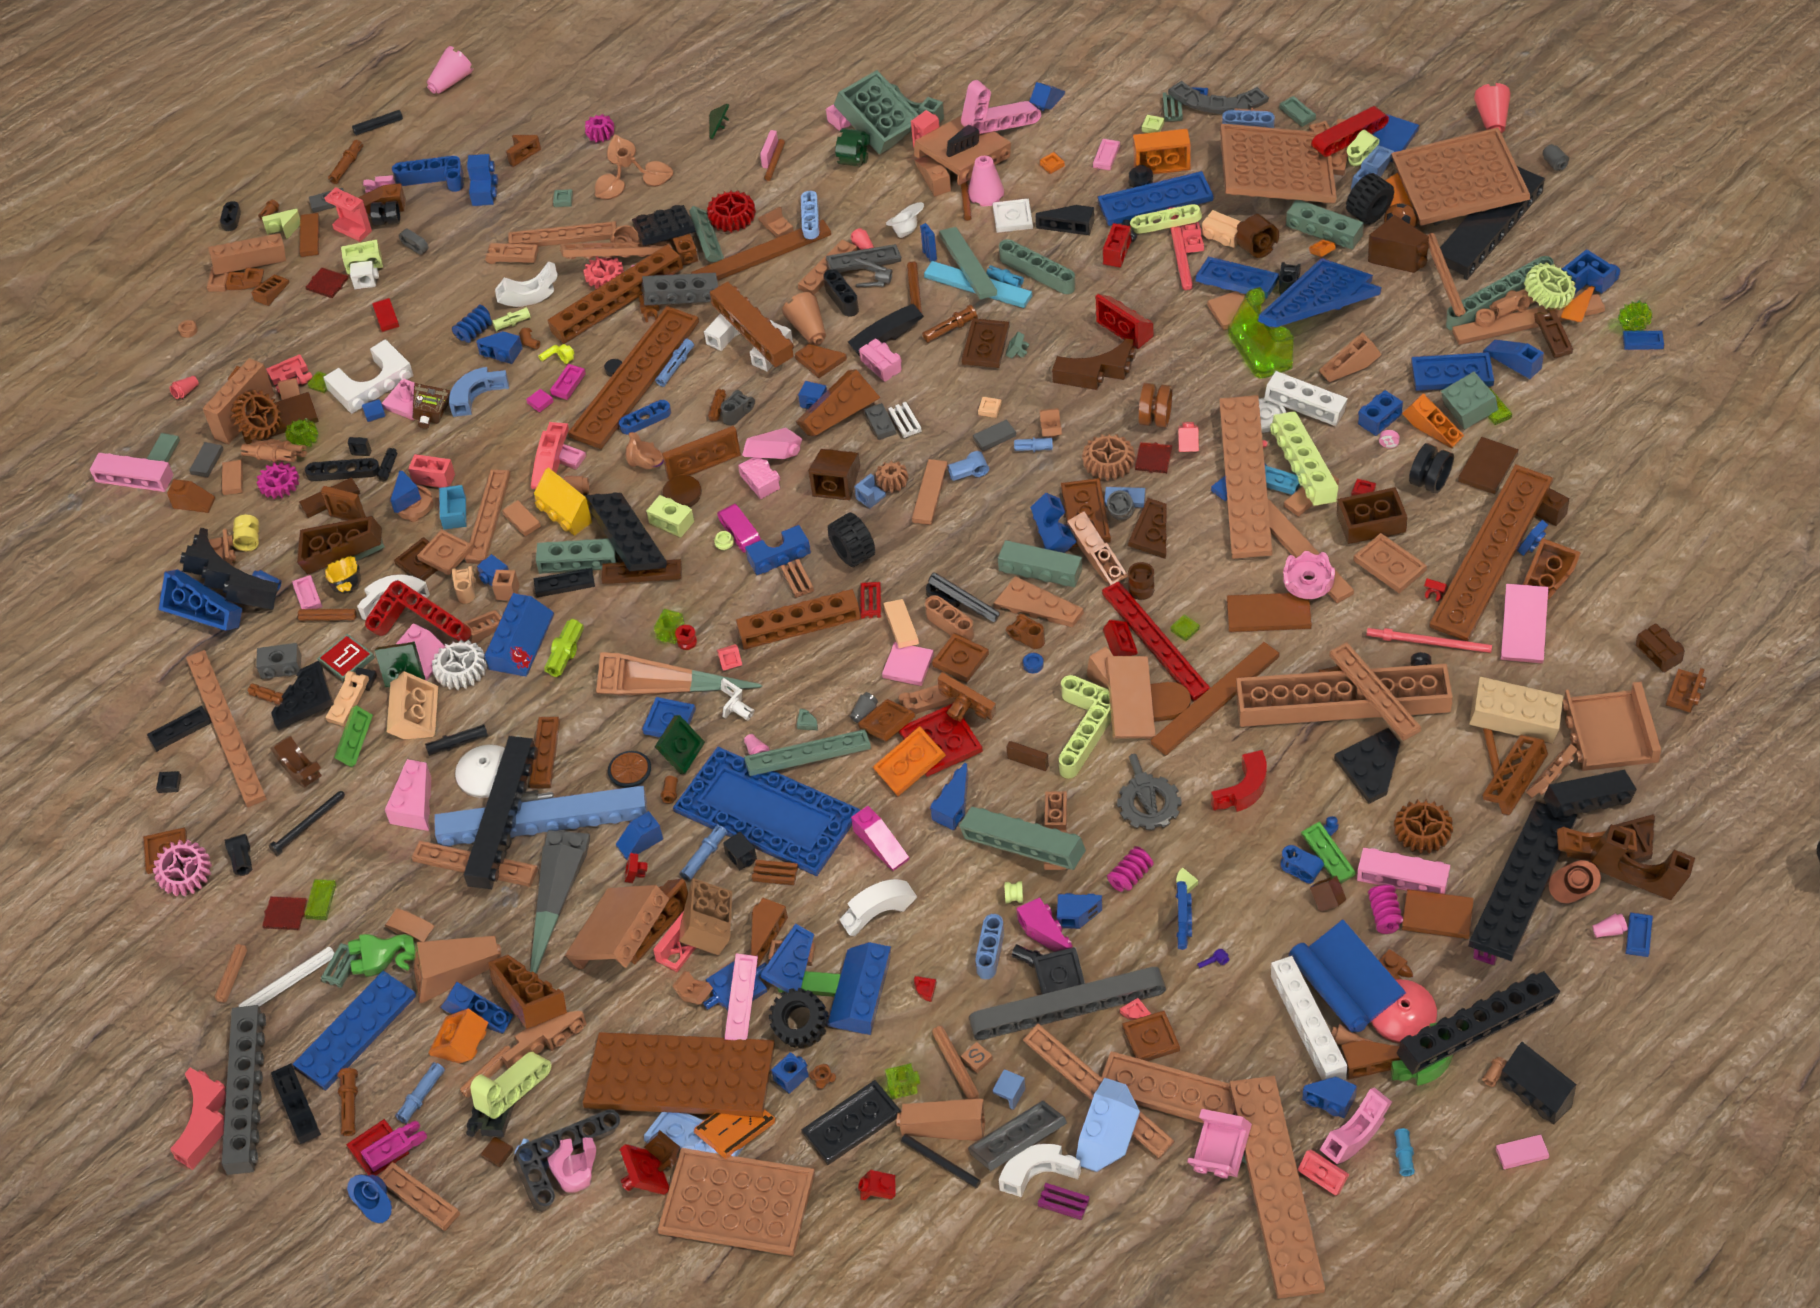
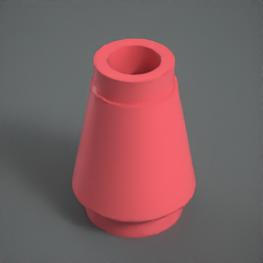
(861, 239)
(182, 387)

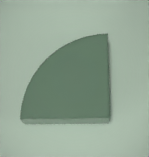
(806, 721)

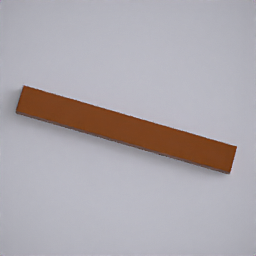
(762, 252)
(1213, 699)

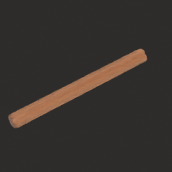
(1445, 276)

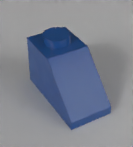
(1045, 96)
(639, 835)

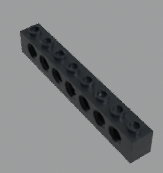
(1542, 994)

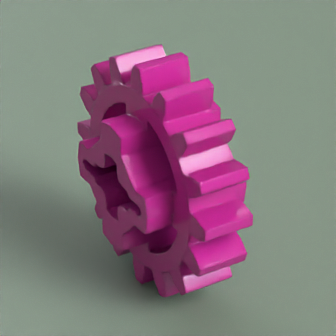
(278, 480)

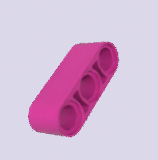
(738, 526)

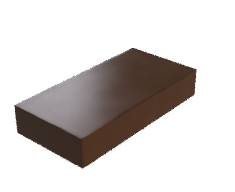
(1027, 756)

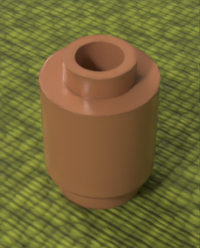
(579, 483)

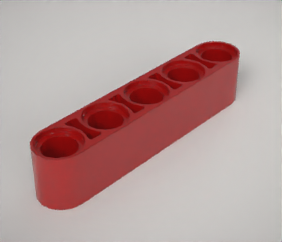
(1345, 133)

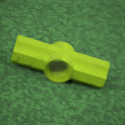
(564, 648)

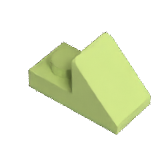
(284, 221)

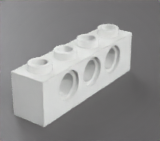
(1305, 398)

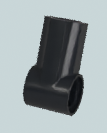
(238, 850)

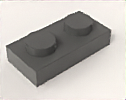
(880, 421)

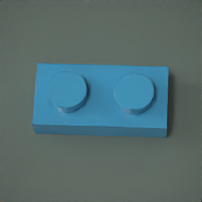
(1281, 480)

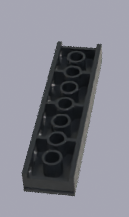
(1485, 229)

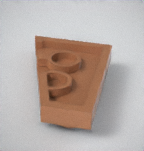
(1552, 772)

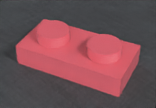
(1323, 1172)

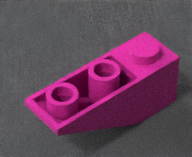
(1040, 926)

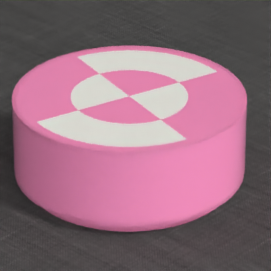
(1389, 439)

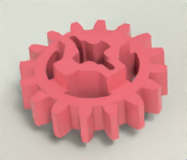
(602, 271)

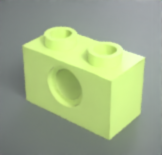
(670, 516)

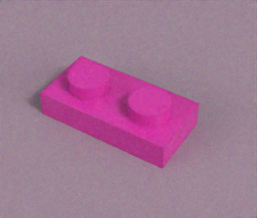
(568, 381)

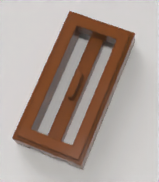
(775, 869)

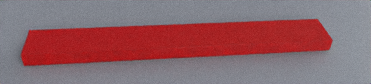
(1155, 640)

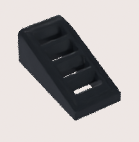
(964, 139)

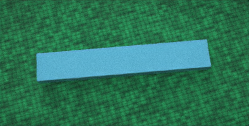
(955, 277)

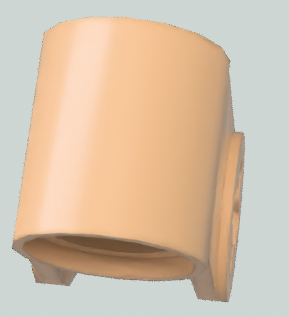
(464, 584)

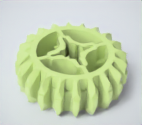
(1549, 286)

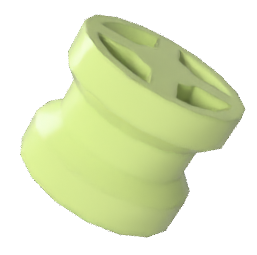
(1014, 892)

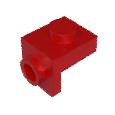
(877, 1184)

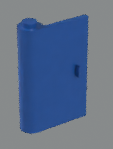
(1347, 976)

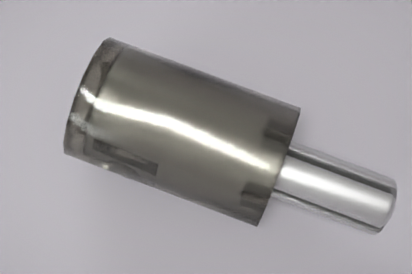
(534, 795)

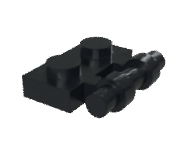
(488, 1125)

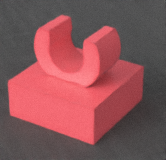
(729, 657)

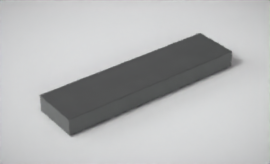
(878, 256)

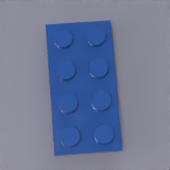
(1236, 276)
(1444, 370)

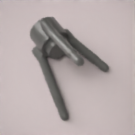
(882, 274)

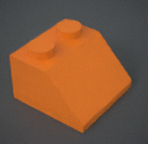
(459, 1037)

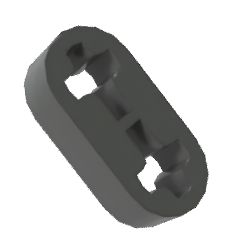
(413, 241)

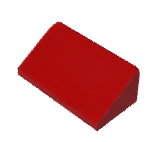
(1119, 638)

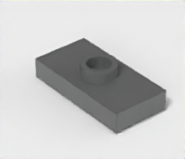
(318, 202)

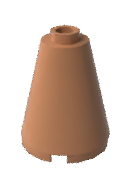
(806, 317)

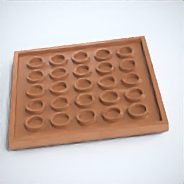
(1275, 164)
(1460, 176)

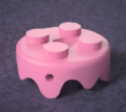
(1308, 565)

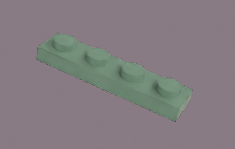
(706, 235)

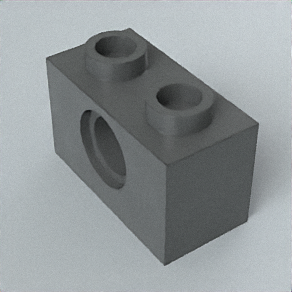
(278, 660)

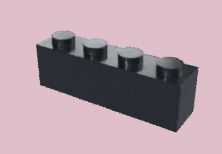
(1589, 793)

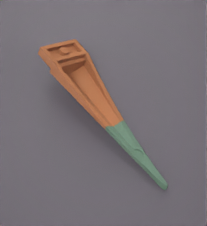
(636, 676)

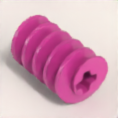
(1130, 869)
(1385, 908)

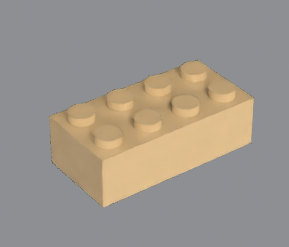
(1516, 709)

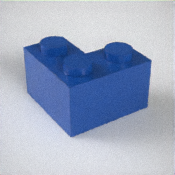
(482, 179)
(1590, 271)

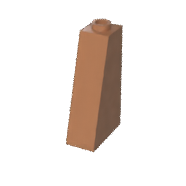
(944, 1119)

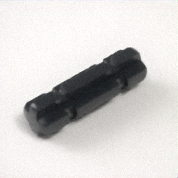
(387, 464)

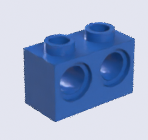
(1380, 412)

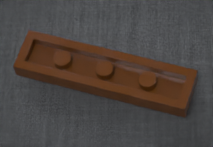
(619, 573)

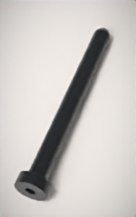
(276, 847)

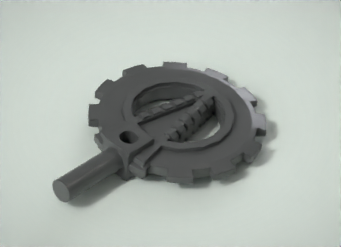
(1144, 788)

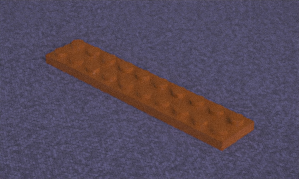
(633, 377)
(1491, 553)

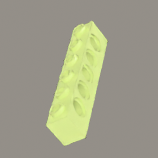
(1304, 458)

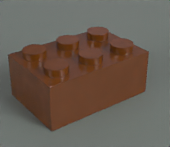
(1370, 514)

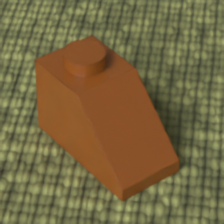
(189, 496)

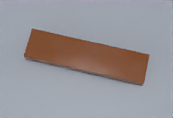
(546, 743)

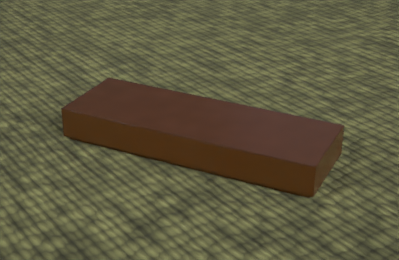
(316, 503)

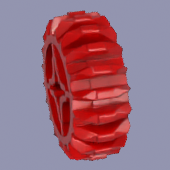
(731, 211)

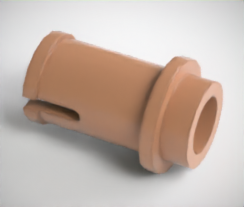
(1494, 1072)

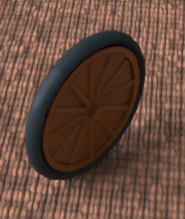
(629, 769)

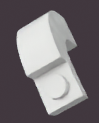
(527, 292)
(377, 588)
(875, 899)
(1034, 1161)

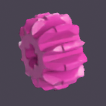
(599, 128)

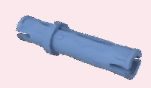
(664, 377)
(708, 846)
(415, 1099)

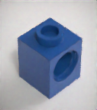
(786, 1080)

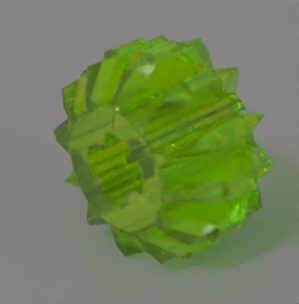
(1635, 316)
(302, 432)

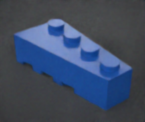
(194, 601)

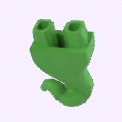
(379, 953)

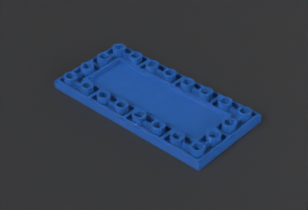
(768, 809)

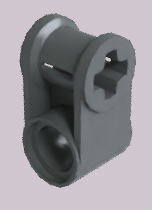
(736, 407)

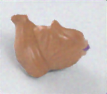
(642, 453)

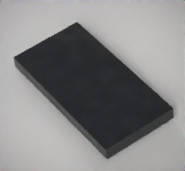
(851, 1122)

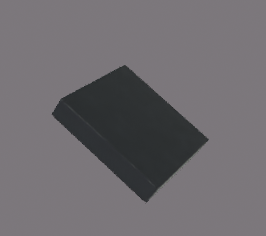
(1058, 970)

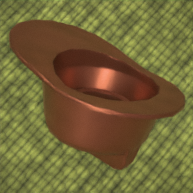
(1574, 881)

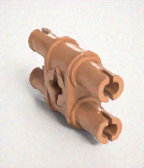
(273, 450)

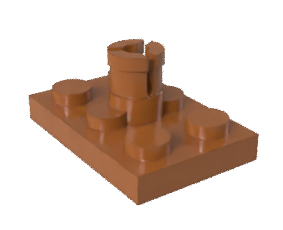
(964, 699)

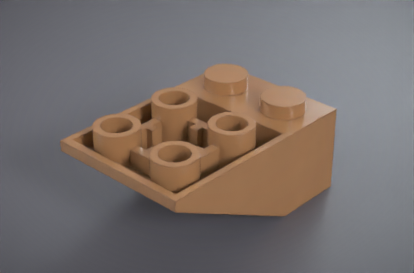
(706, 917)

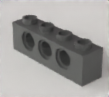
(678, 288)

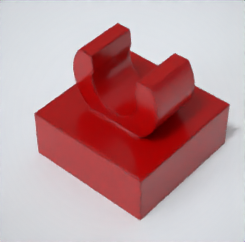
(1435, 587)
(634, 868)

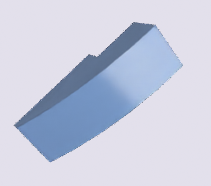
(1375, 163)

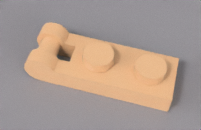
(347, 698)

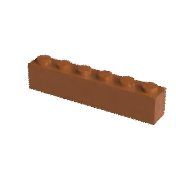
(752, 324)

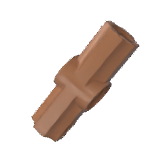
(1511, 302)

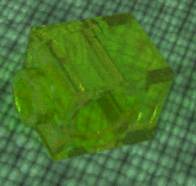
(667, 625)
(902, 1089)

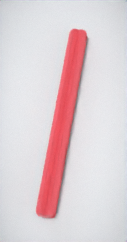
(1181, 256)

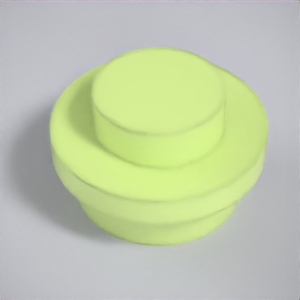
(724, 540)

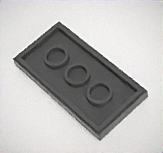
(1017, 1135)

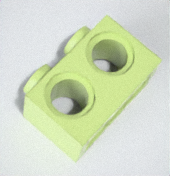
(362, 253)

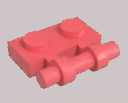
(288, 369)

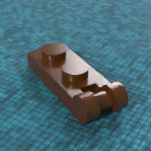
(1554, 333)

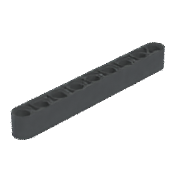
(1066, 1003)

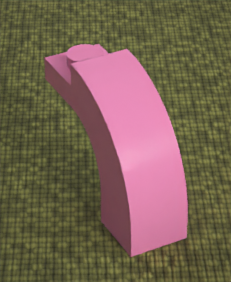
(1352, 1136)

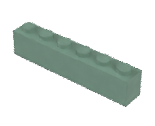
(1022, 837)

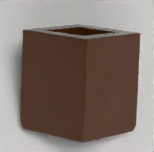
(1328, 893)

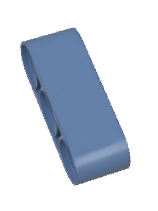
(1249, 118)
(986, 954)

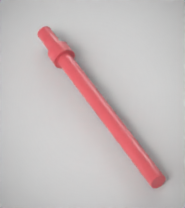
(1388, 634)

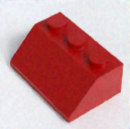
(1123, 320)

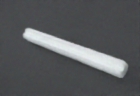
(289, 978)

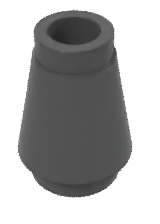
(864, 706)

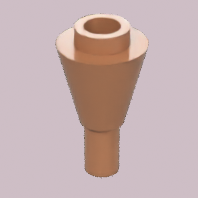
(1343, 1035)

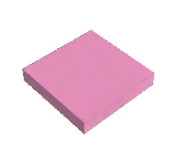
(908, 664)

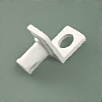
(735, 703)

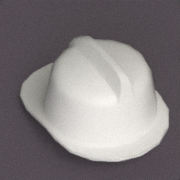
(906, 220)

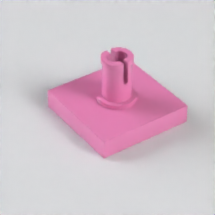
(401, 399)

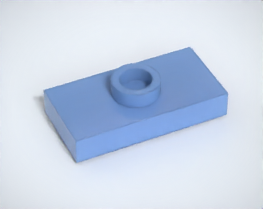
(1136, 494)

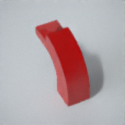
(1249, 789)

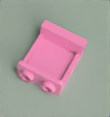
(1220, 1144)

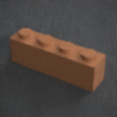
(247, 254)

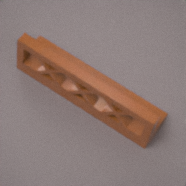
(1524, 773)

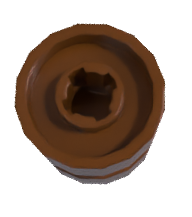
(1141, 580)

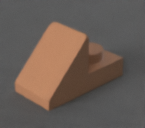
(776, 222)

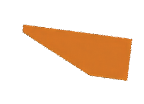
(1577, 307)

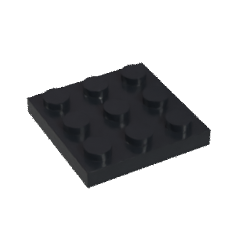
(663, 225)

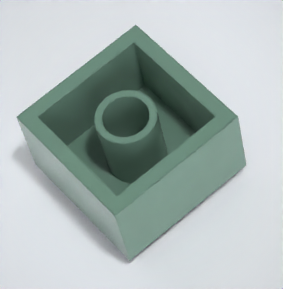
(1469, 400)

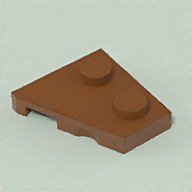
(819, 359)

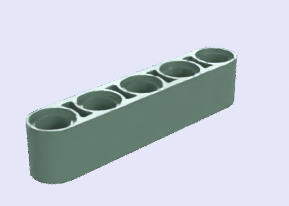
(1037, 266)

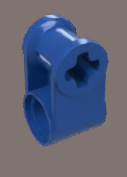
(1302, 865)

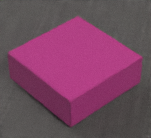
(539, 400)

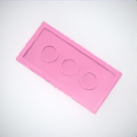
(1524, 623)

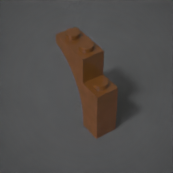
(1091, 371)

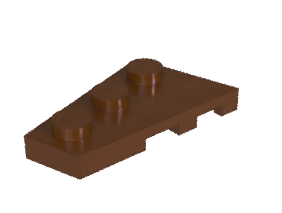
(1150, 529)

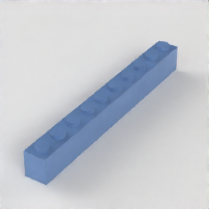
(549, 814)

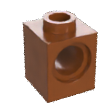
(686, 249)

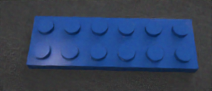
(1155, 197)
(354, 1030)

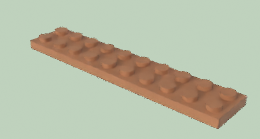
(1245, 477)
(1277, 1189)

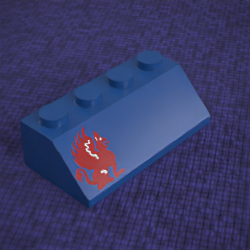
(518, 635)

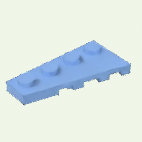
(681, 1130)

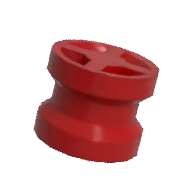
(684, 642)

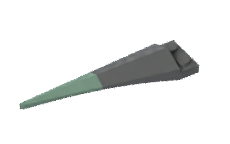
(560, 865)

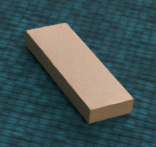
(900, 623)

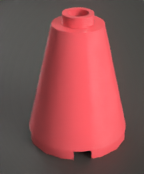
(1493, 105)

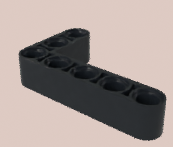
(553, 1139)

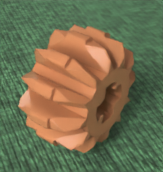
(891, 476)

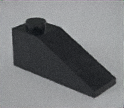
(1070, 219)

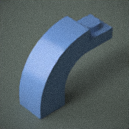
(472, 385)

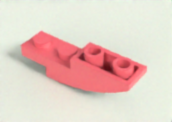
(549, 450)

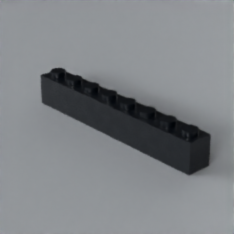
(500, 813)

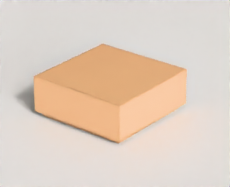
(989, 407)

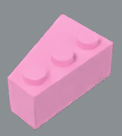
(411, 797)

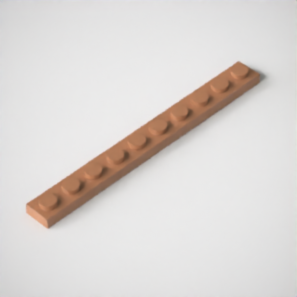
(226, 729)

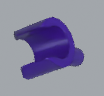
(1219, 955)

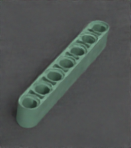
(1491, 293)

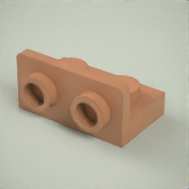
(223, 547)

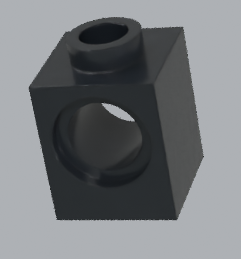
(740, 851)

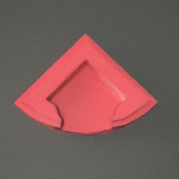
(1134, 1010)

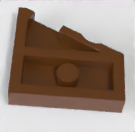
(1644, 837)

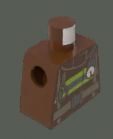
(429, 404)

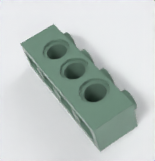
(1324, 224)
(574, 555)

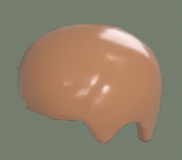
(624, 234)

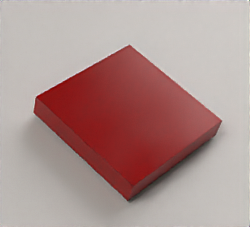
(368, 1138)

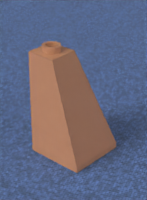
(450, 961)

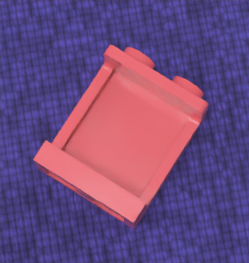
(352, 214)

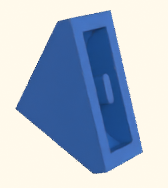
(404, 493)

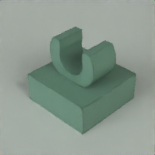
(1017, 345)

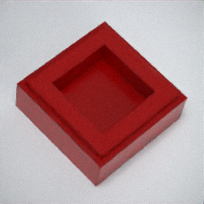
(1363, 486)

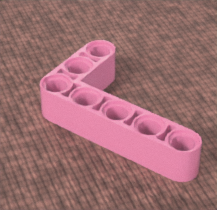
(996, 118)

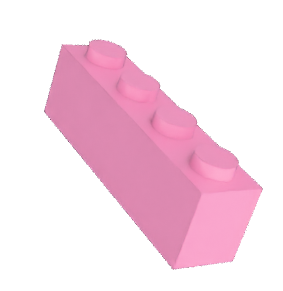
(131, 472)
(1402, 871)

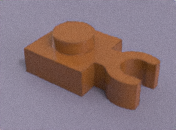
(648, 310)

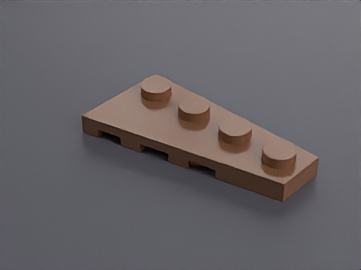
(1032, 600)

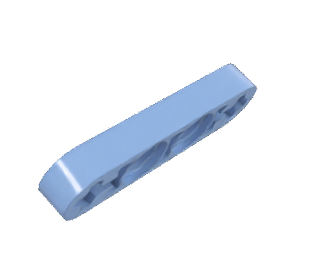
(807, 214)

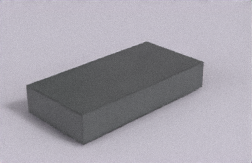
(994, 435)
(206, 459)

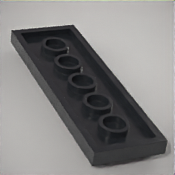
(625, 531)

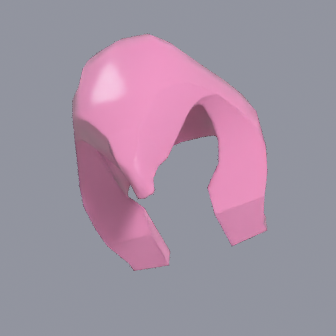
(573, 1171)

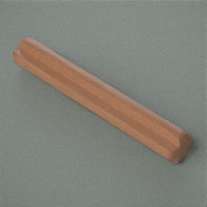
(955, 1063)

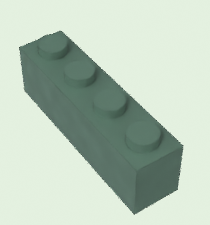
(1040, 563)

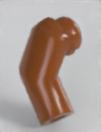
(526, 339)

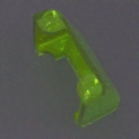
(1259, 345)

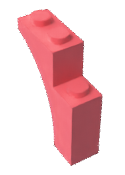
(205, 1123)

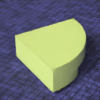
(1190, 880)

